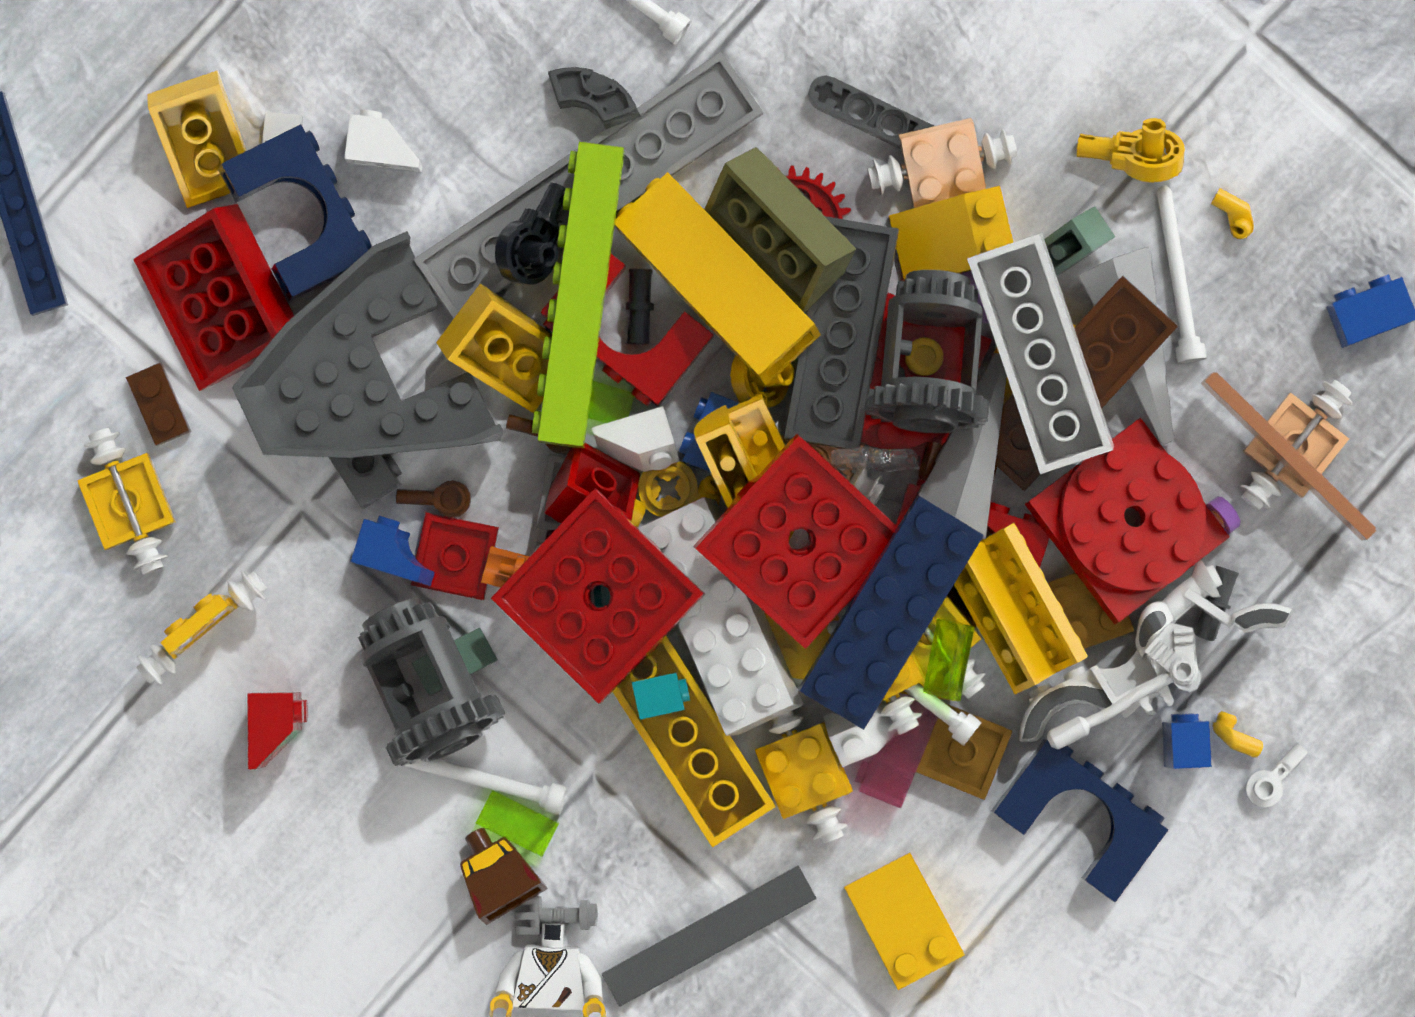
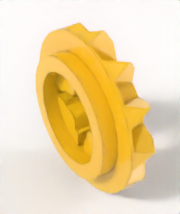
(649, 489)

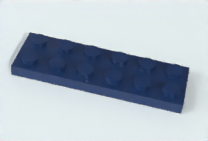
(890, 612)

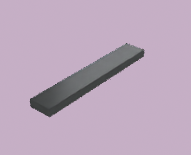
(708, 936)

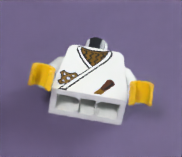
(549, 978)

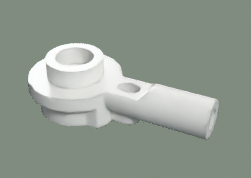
(1266, 787)

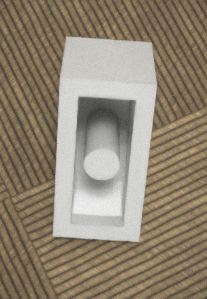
(377, 144)
(639, 440)
(854, 743)

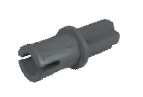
(1207, 626)

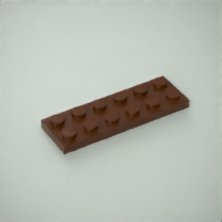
(1115, 343)

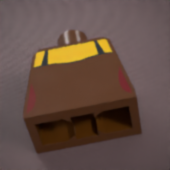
(497, 876)

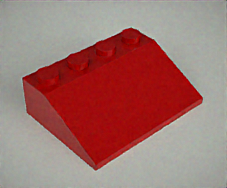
(215, 294)

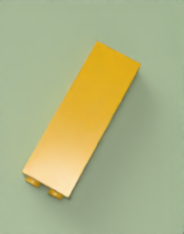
(716, 278)

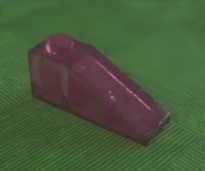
(894, 766)

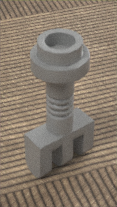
(585, 915)

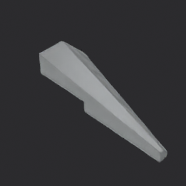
(1150, 378)
(966, 463)

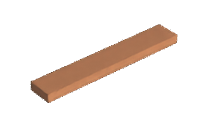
(1289, 456)

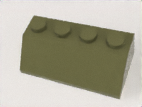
(779, 227)

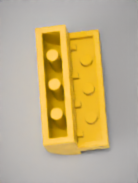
(738, 444)
(1017, 611)

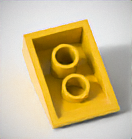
(197, 134)
(951, 231)
(498, 346)
(904, 921)

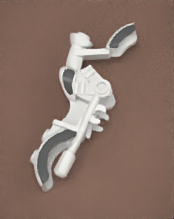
(1162, 657)

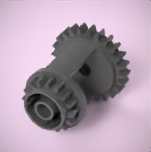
(927, 403)
(440, 729)

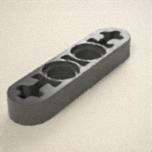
(877, 110)

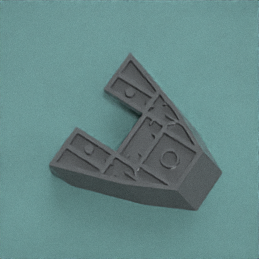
(326, 387)

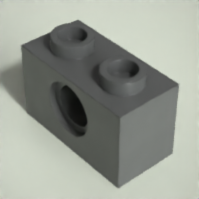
(371, 485)

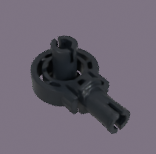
(531, 241)

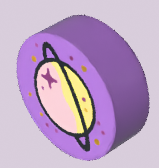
(1224, 514)

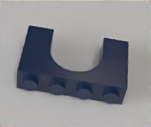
(294, 160)
(1132, 830)

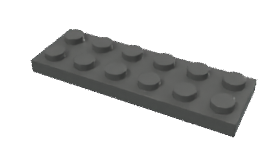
(840, 364)

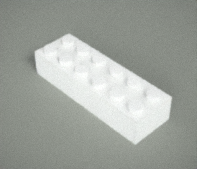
(1041, 353)
(725, 629)

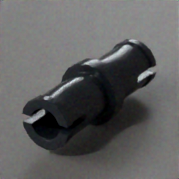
(639, 306)

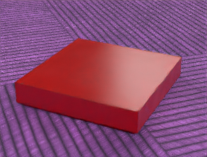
(456, 553)

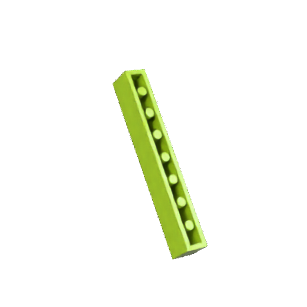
(580, 294)

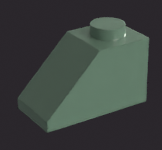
(1077, 239)
(474, 651)

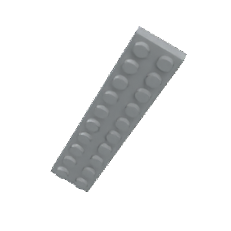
(666, 138)

